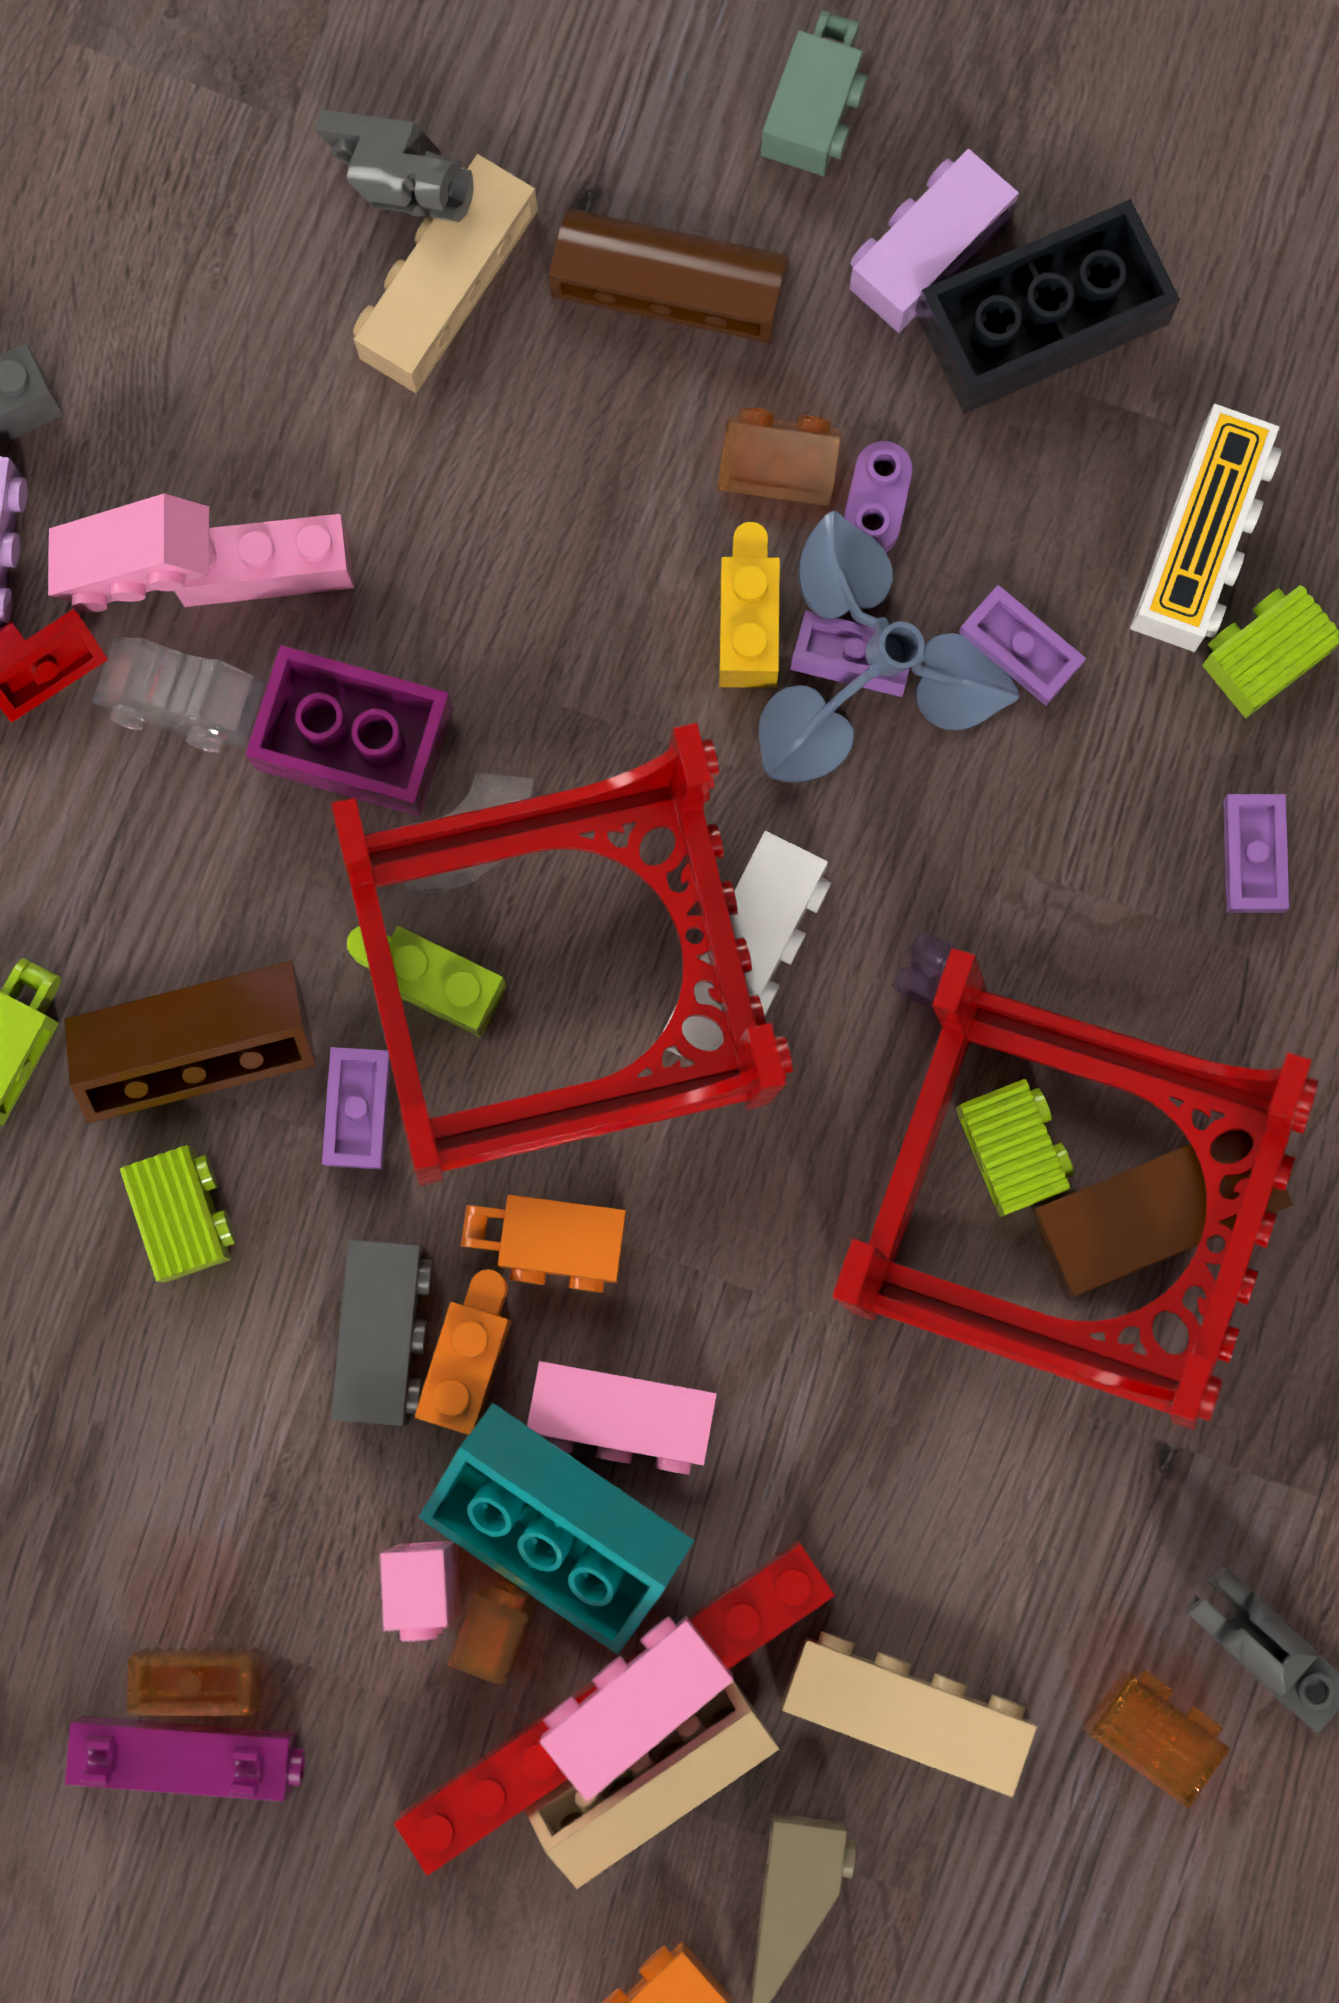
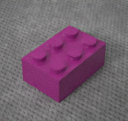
(350, 730)

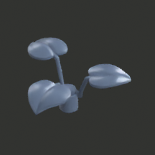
(851, 572)

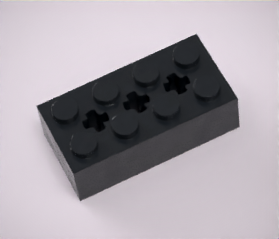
(1054, 272)

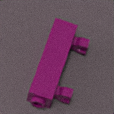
(183, 1758)

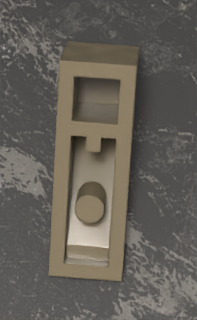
(798, 1891)

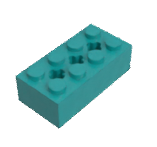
(555, 1528)

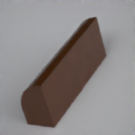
(667, 275)
(188, 1042)
(1138, 1216)

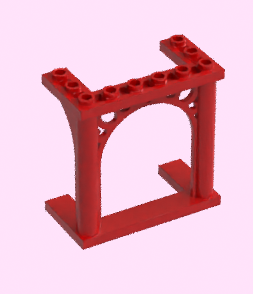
(655, 795)
(1256, 1101)

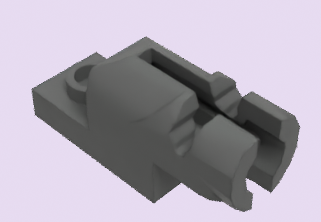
(397, 165)
(1270, 1650)

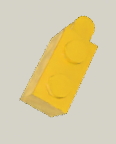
(749, 612)

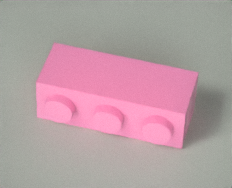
(128, 552)
(273, 561)
(621, 1416)
(420, 1588)
(634, 1705)

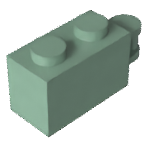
(815, 95)

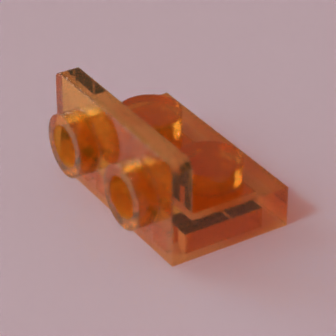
(779, 457)

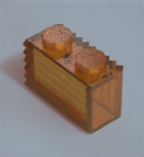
(493, 1632)
(194, 1682)
(1156, 1737)

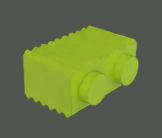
(1271, 650)
(1014, 1147)
(178, 1213)

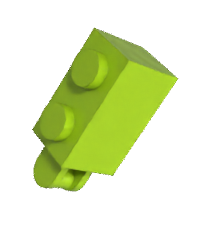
(439, 980)
(23, 1029)

